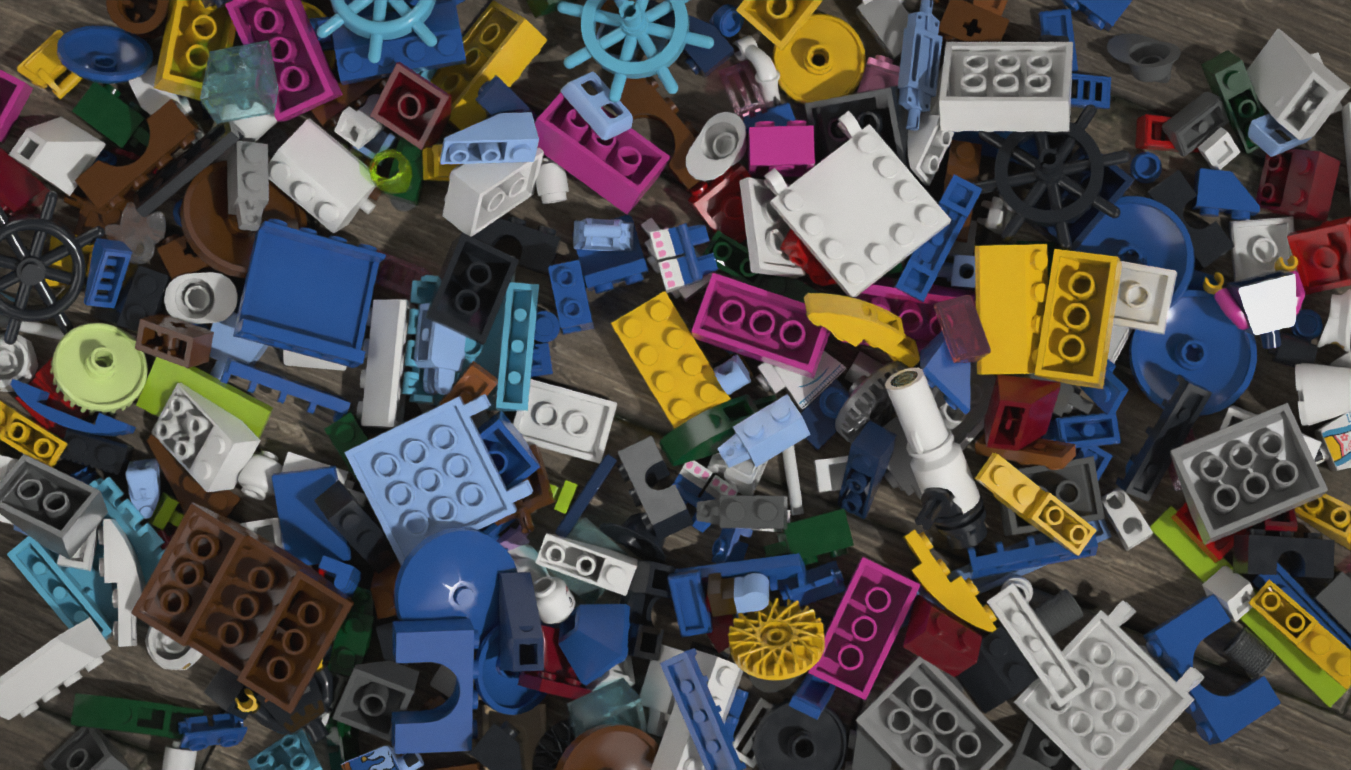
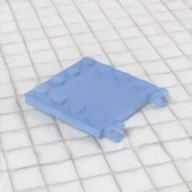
(433, 476)

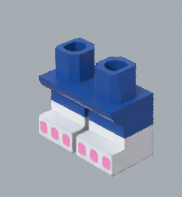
(681, 242)
(692, 481)

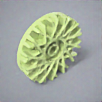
(97, 387)

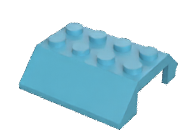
(505, 353)
(82, 593)

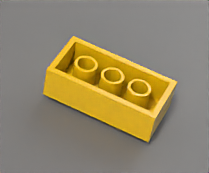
(187, 40)
(669, 360)

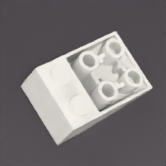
(1295, 86)
(205, 439)

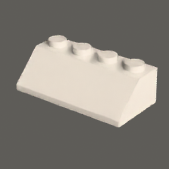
(383, 379)
(50, 667)
(677, 746)

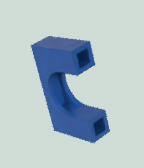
(1174, 648)
(452, 723)

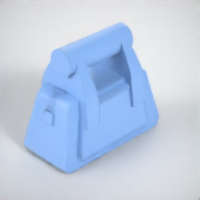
(603, 235)
(144, 485)

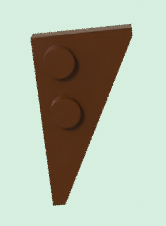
(187, 488)

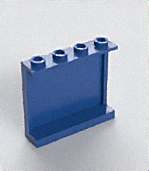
(308, 293)

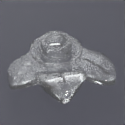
(136, 230)

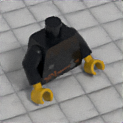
(308, 713)

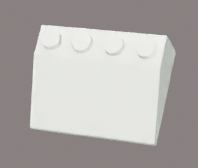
(1006, 86)

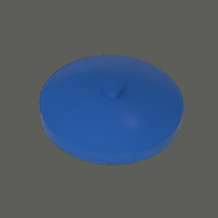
(1146, 236)
(1198, 345)
(453, 578)

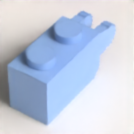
(438, 353)

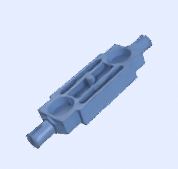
(919, 63)

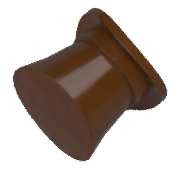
(140, 17)

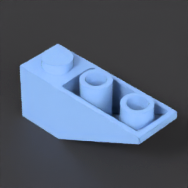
(494, 140)

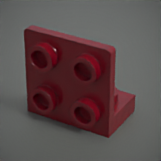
(558, 675)

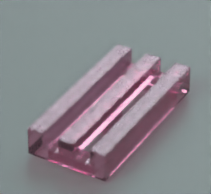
(749, 108)

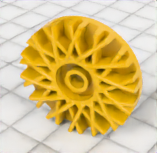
(841, 51)
(777, 641)

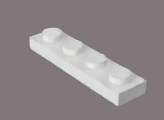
(1037, 645)

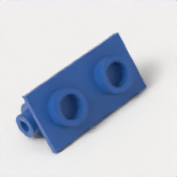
(727, 546)
(820, 583)
(226, 730)

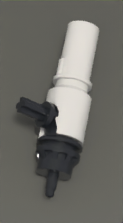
(938, 464)

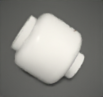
(257, 475)
(553, 599)

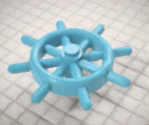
(635, 26)
(378, 28)

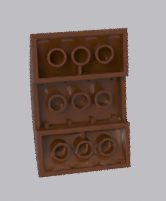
(243, 605)

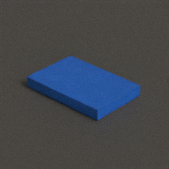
(302, 523)

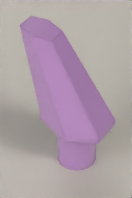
(513, 538)

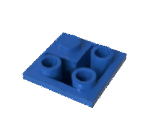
(947, 376)
(595, 639)

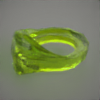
(396, 184)

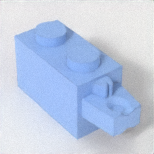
(765, 434)

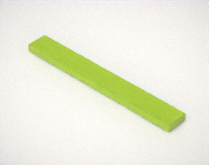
(1203, 568)

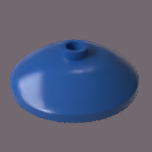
(104, 54)
(500, 687)

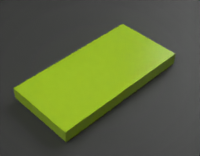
(166, 375)

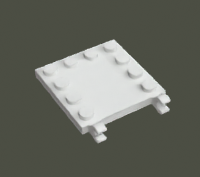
(858, 209)
(1125, 700)

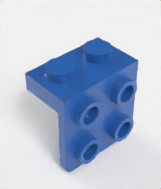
(607, 268)

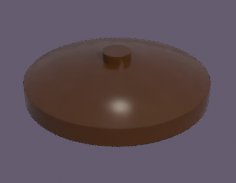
(215, 233)
(610, 748)

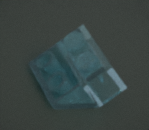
(240, 82)

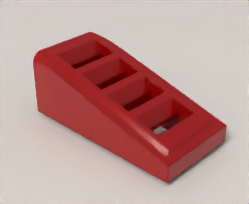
(1144, 131)

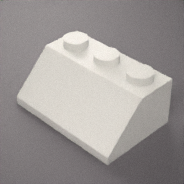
(321, 176)

